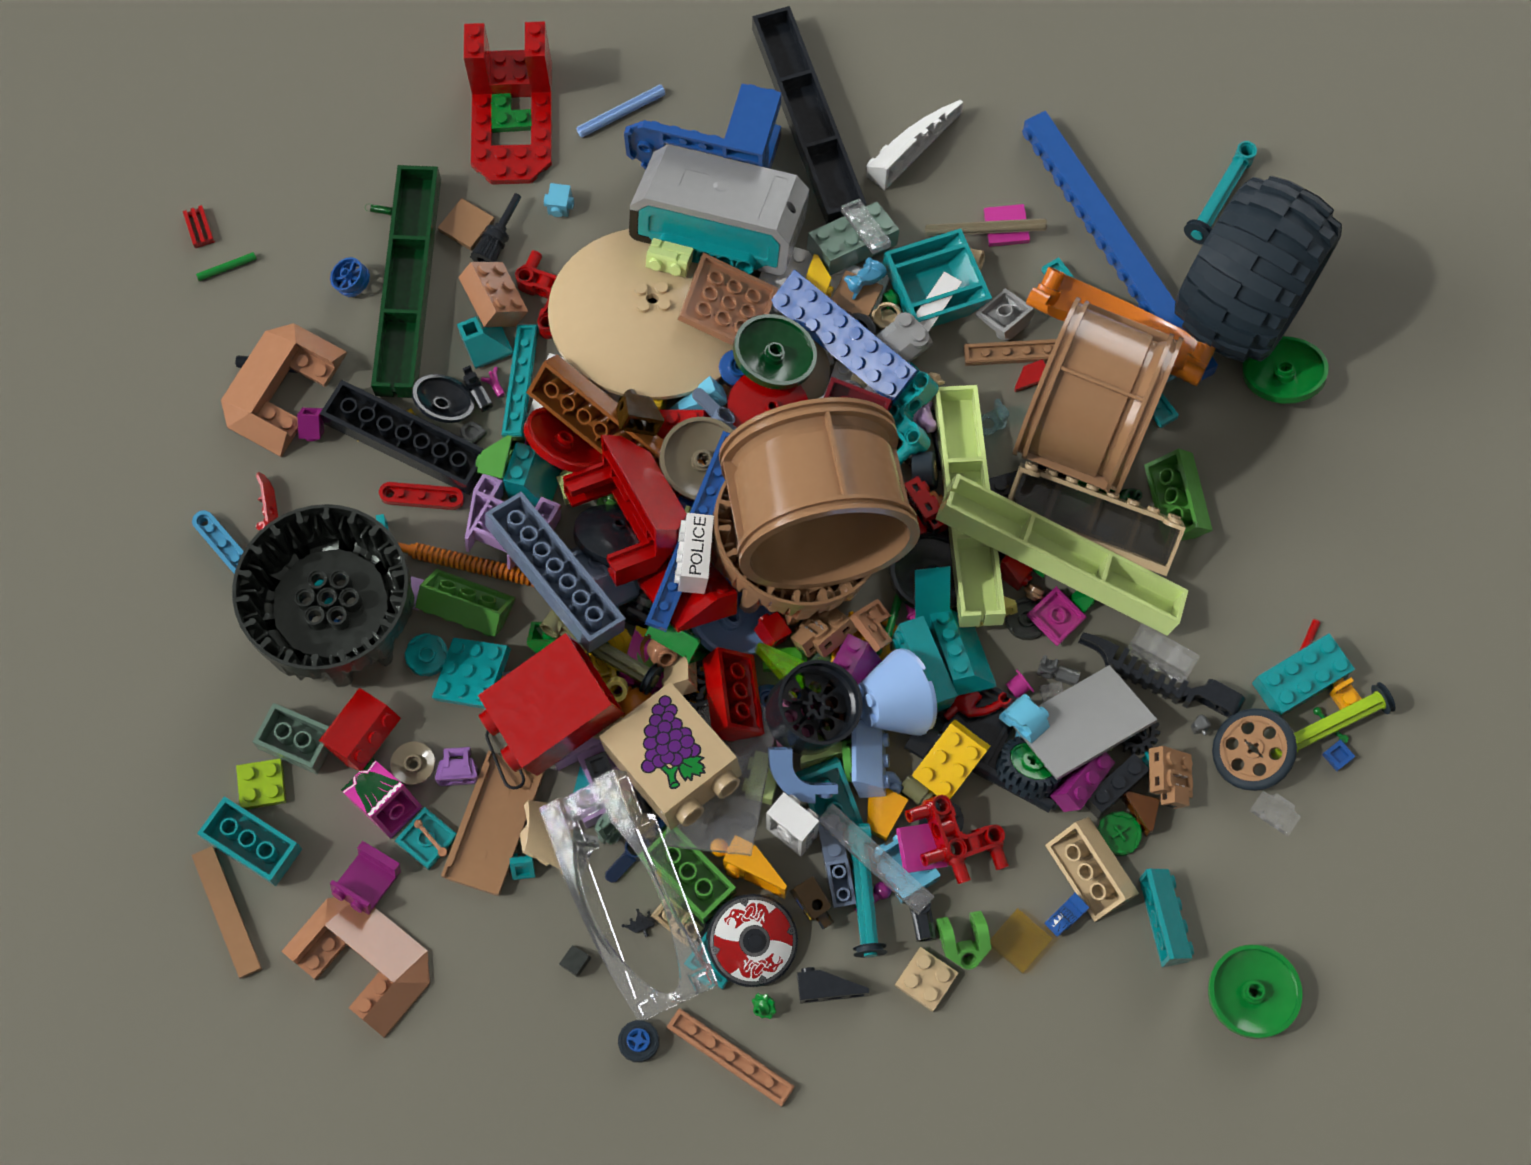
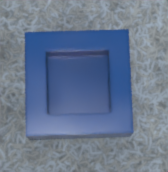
(1338, 755)

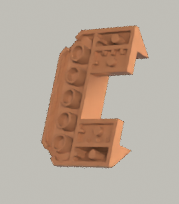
(248, 396)
(380, 942)

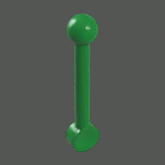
(1318, 711)

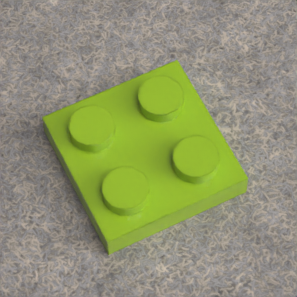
(261, 784)

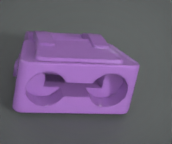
(456, 771)

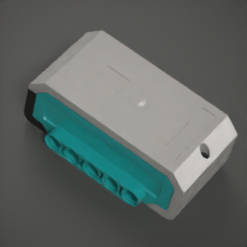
(720, 208)

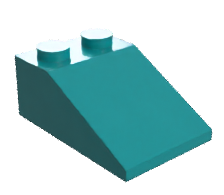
(831, 771)

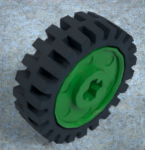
(1024, 770)

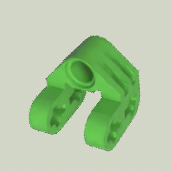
(956, 951)

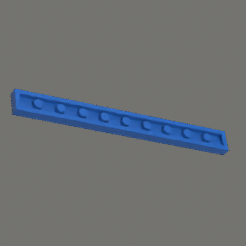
(705, 501)

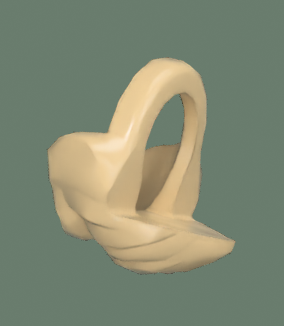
(886, 317)

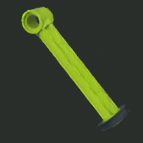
(1379, 700)

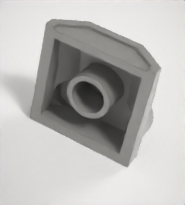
(1006, 315)
(906, 336)

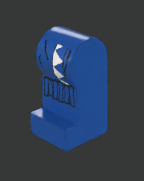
(1067, 915)

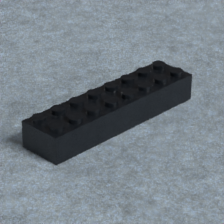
(403, 436)

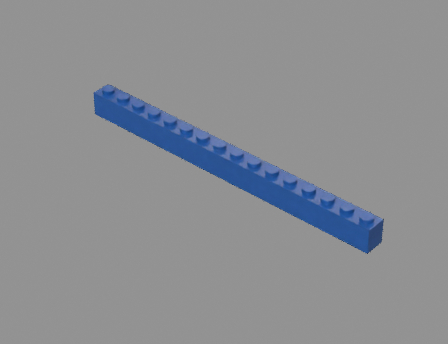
(1102, 221)

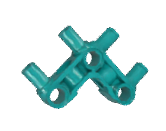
(916, 394)

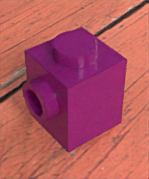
(310, 424)

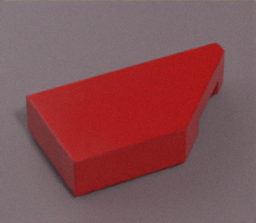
(1030, 375)

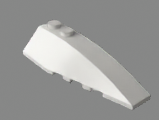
(909, 145)

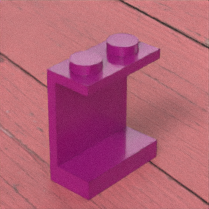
(366, 879)

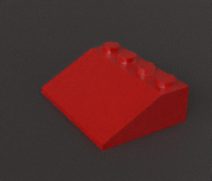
(695, 608)

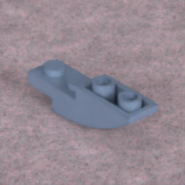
(836, 870)

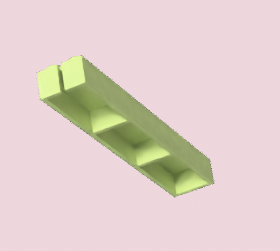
(963, 452)
(1062, 554)

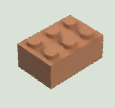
(493, 294)

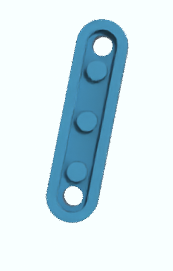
(218, 539)

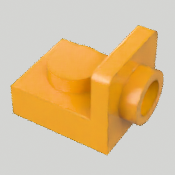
(1344, 693)

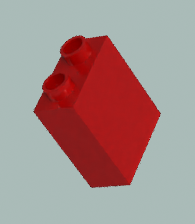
(548, 706)

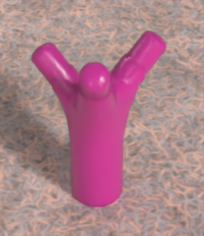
(493, 381)

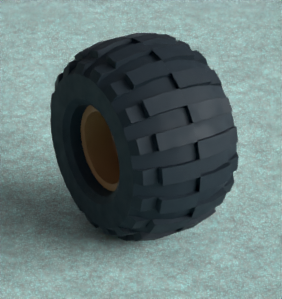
(1257, 268)

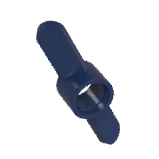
(626, 860)

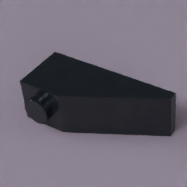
(823, 986)

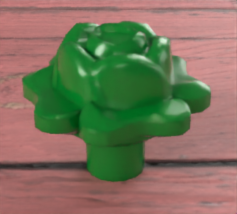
(763, 1006)

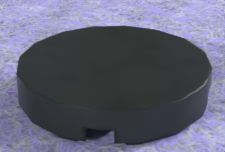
(1021, 625)

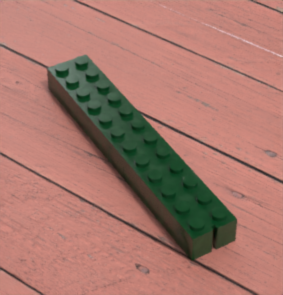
(406, 281)

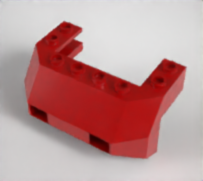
(644, 499)

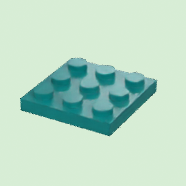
(469, 671)

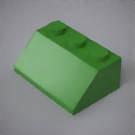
(496, 457)

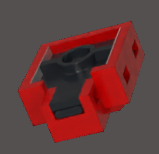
(924, 505)

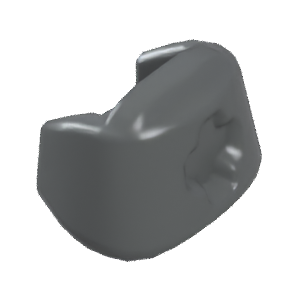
(1200, 725)

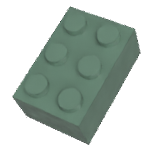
(292, 738)

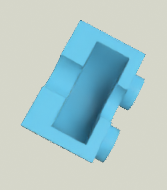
(1026, 718)

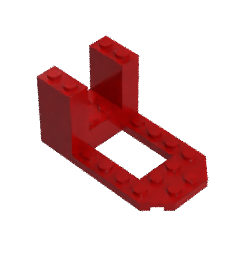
(523, 75)

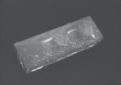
(866, 226)

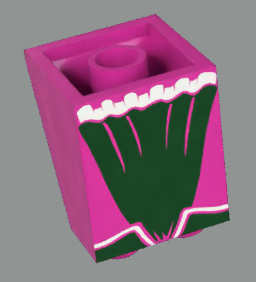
(381, 798)

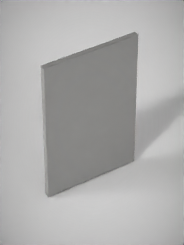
(1089, 722)

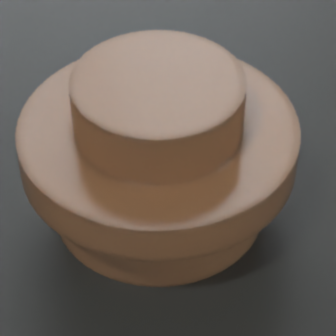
(1034, 592)

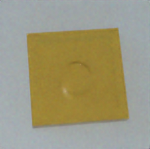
(1020, 940)

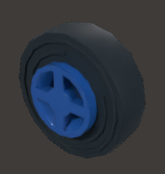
(635, 1050)

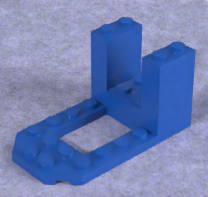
(750, 135)

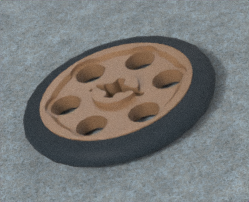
(1275, 769)

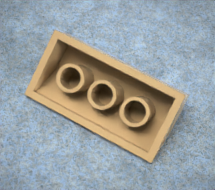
(1091, 868)

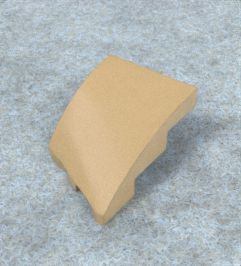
(535, 837)

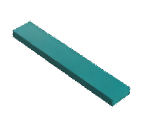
(520, 380)

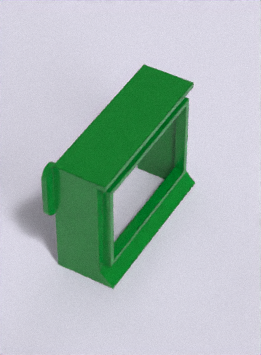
(680, 642)

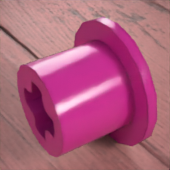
(1019, 685)

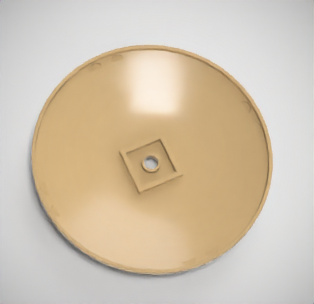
(618, 337)

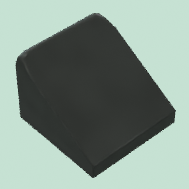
(575, 961)

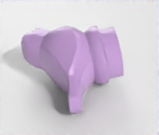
(924, 418)

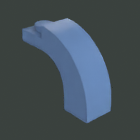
(782, 771)

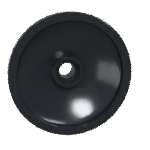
(442, 398)

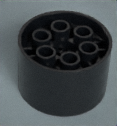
(845, 699)

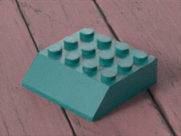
(919, 266)

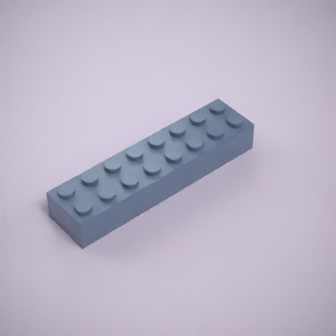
(555, 572)

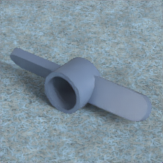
(712, 408)

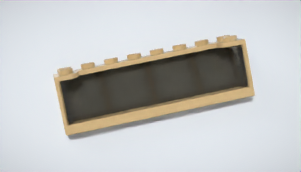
(1101, 517)

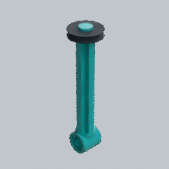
(1243, 158)
(866, 915)

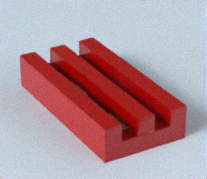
(194, 212)

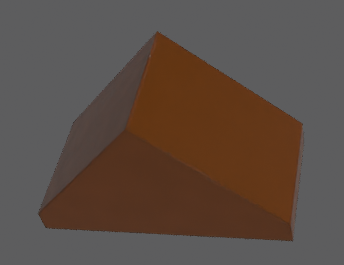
(1143, 809)

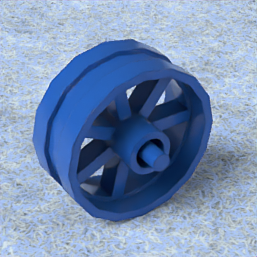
(345, 272)

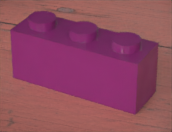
(1081, 783)

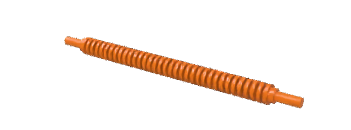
(465, 562)

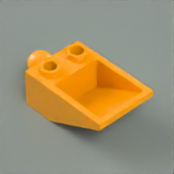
(754, 870)

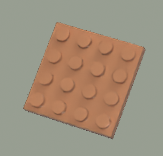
(724, 299)

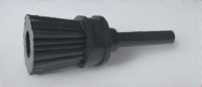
(495, 236)

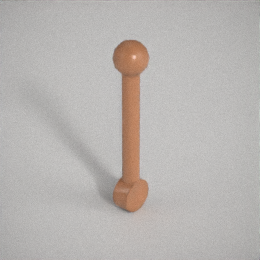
(441, 851)

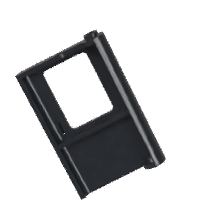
(995, 734)

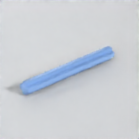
(620, 111)

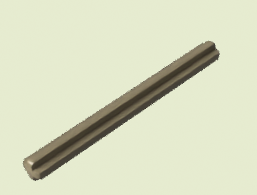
(988, 226)

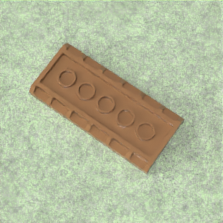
(491, 827)

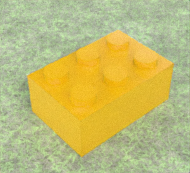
(951, 760)

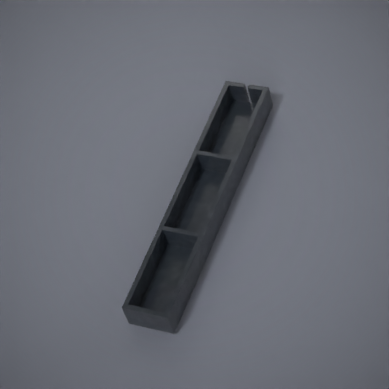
(807, 112)

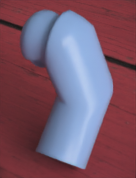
(895, 782)

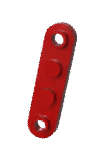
(421, 495)

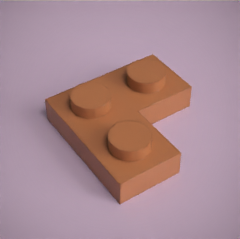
(868, 622)

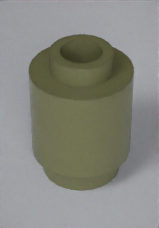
(915, 790)

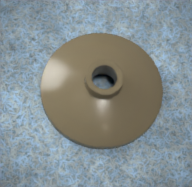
(405, 756)

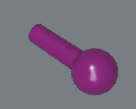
(881, 891)

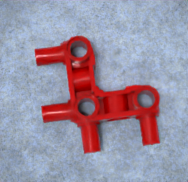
(539, 284)
(947, 833)

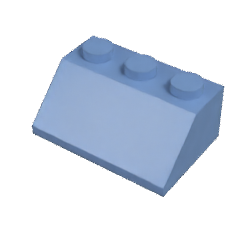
(870, 761)

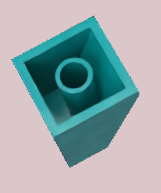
(530, 475)

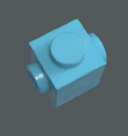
(559, 200)

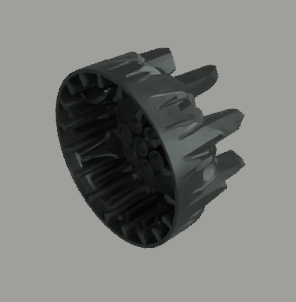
(282, 571)

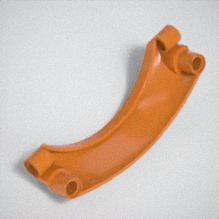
(1058, 292)

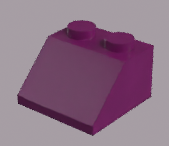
(857, 657)

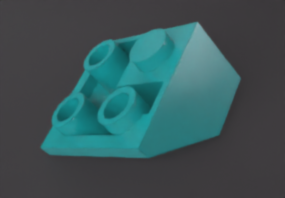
(483, 343)

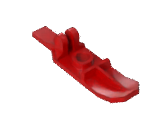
(268, 499)

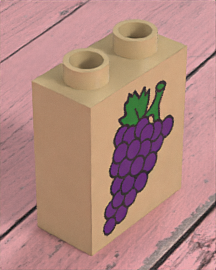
(672, 757)

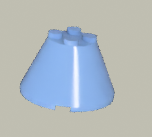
(899, 695)

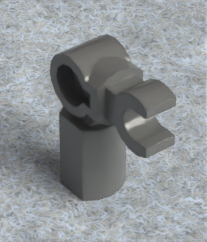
(1049, 669)

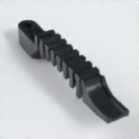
(1212, 694)

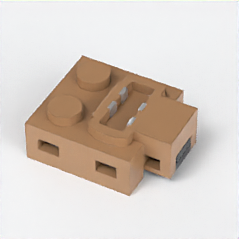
(822, 632)
(1171, 776)

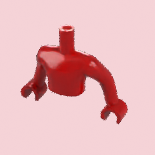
(966, 705)

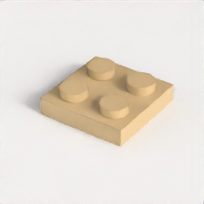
(926, 979)

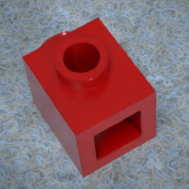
(772, 629)

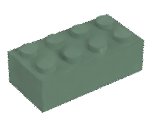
(840, 244)

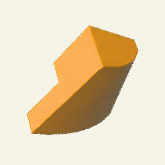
(884, 813)

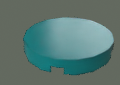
(426, 654)

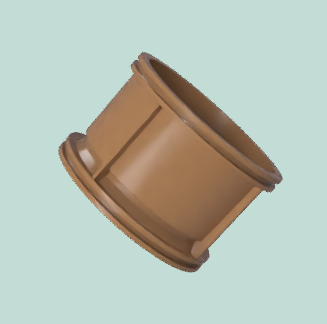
(1097, 396)
(817, 493)

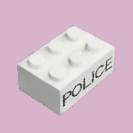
(694, 553)
(792, 823)

